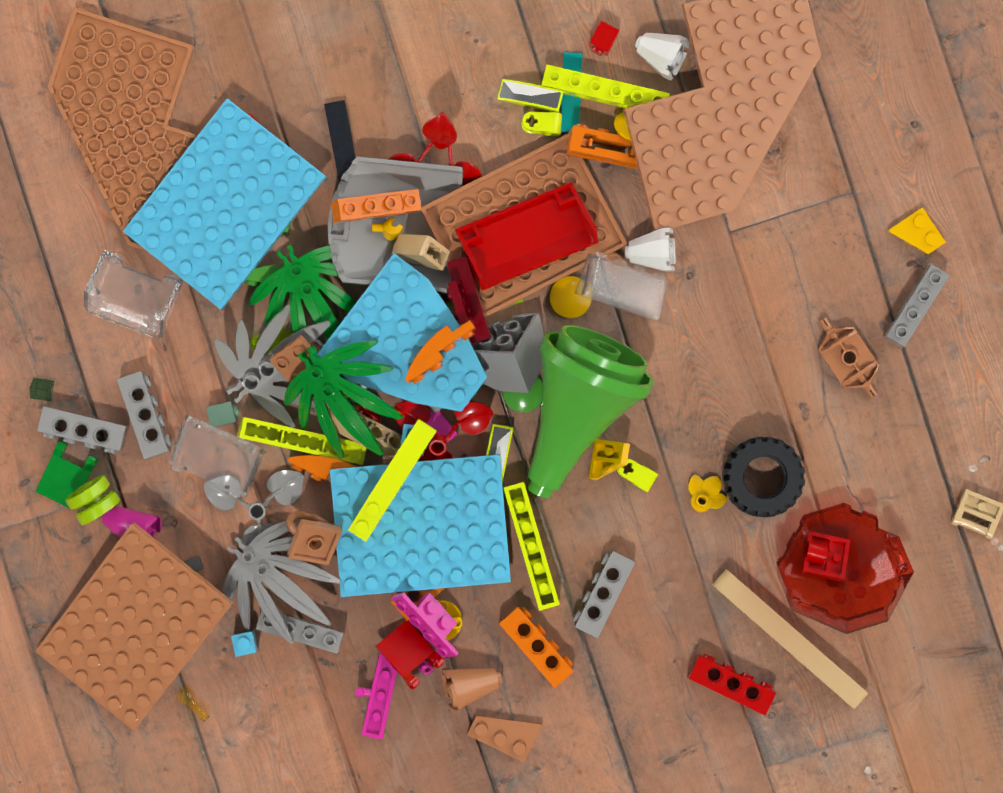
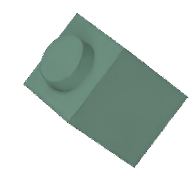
(223, 414)

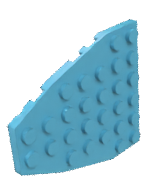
(403, 315)

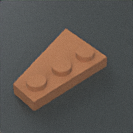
(505, 735)

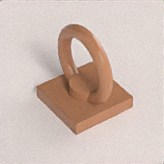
(313, 538)

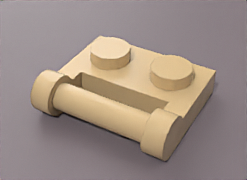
(981, 507)

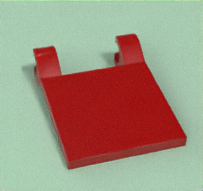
(406, 650)

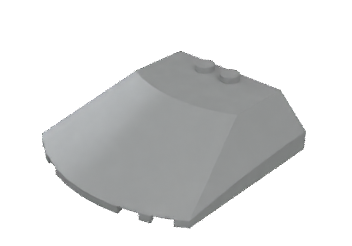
(363, 253)

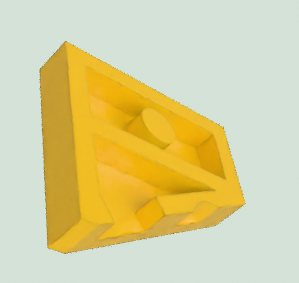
(607, 458)

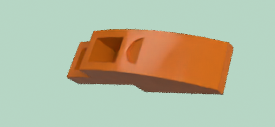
(430, 355)
(317, 465)

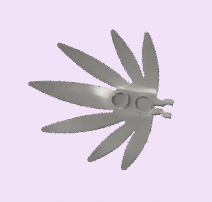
(256, 372)
(259, 566)

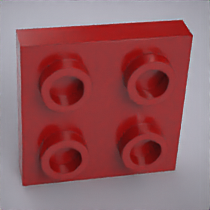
(825, 556)

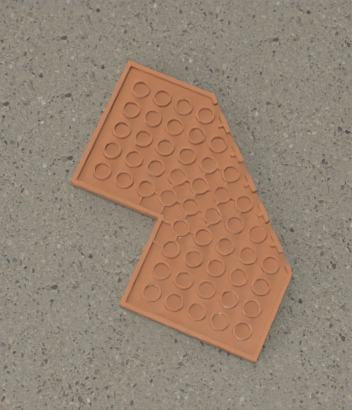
(118, 101)
(709, 142)

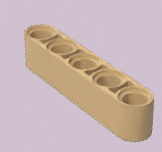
(382, 434)

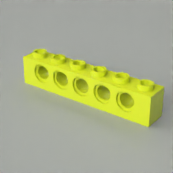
(598, 88)
(531, 546)

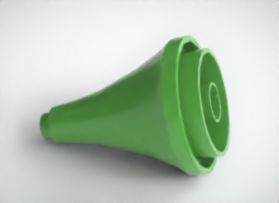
(585, 389)

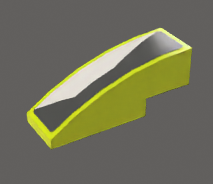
(530, 95)
(500, 443)

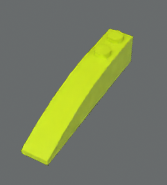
(298, 440)
(392, 480)

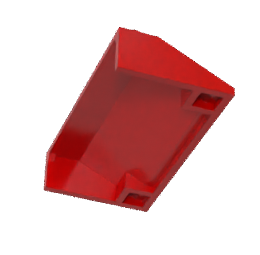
(527, 236)

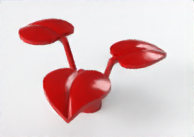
(442, 134)
(473, 421)

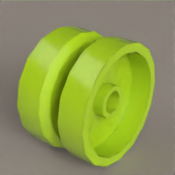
(91, 499)

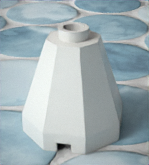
(663, 52)
(653, 250)

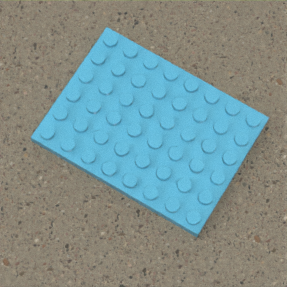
(224, 204)
(436, 533)

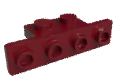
(466, 298)

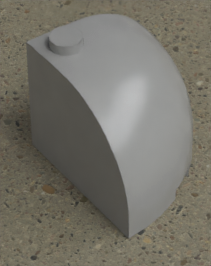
(512, 353)

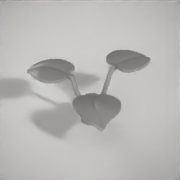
(284, 486)

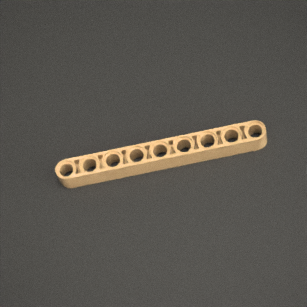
(790, 639)

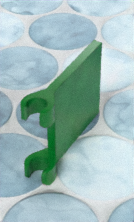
(63, 476)

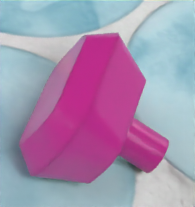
(425, 667)

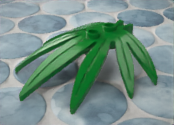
(302, 282)
(325, 383)

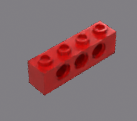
(759, 703)

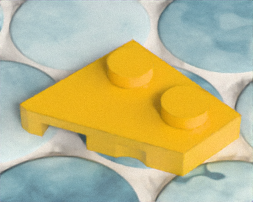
(919, 232)

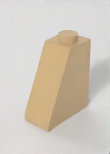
(421, 251)

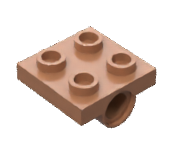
(287, 358)

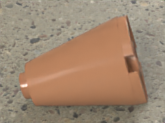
(469, 685)

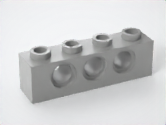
(916, 306)
(128, 386)
(51, 417)
(595, 625)
(305, 632)

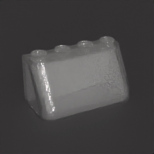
(623, 286)

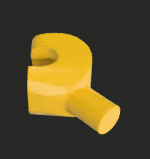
(388, 230)

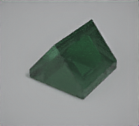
(41, 389)

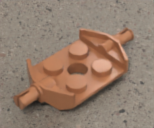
(835, 345)

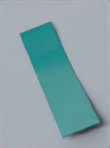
(571, 105)

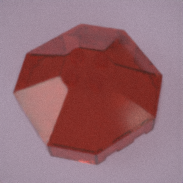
(873, 578)

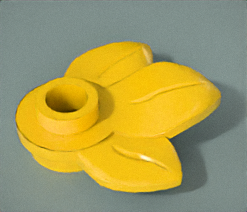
(707, 490)

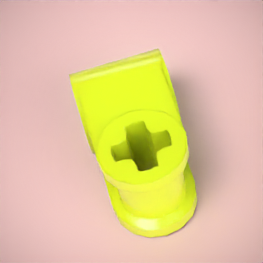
(545, 123)
(639, 476)

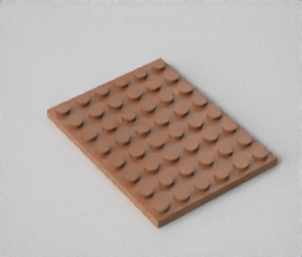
(512, 184)
(134, 626)

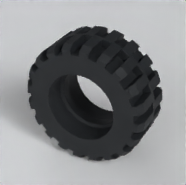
(792, 477)

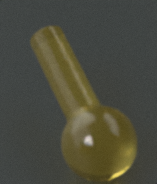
(186, 697)

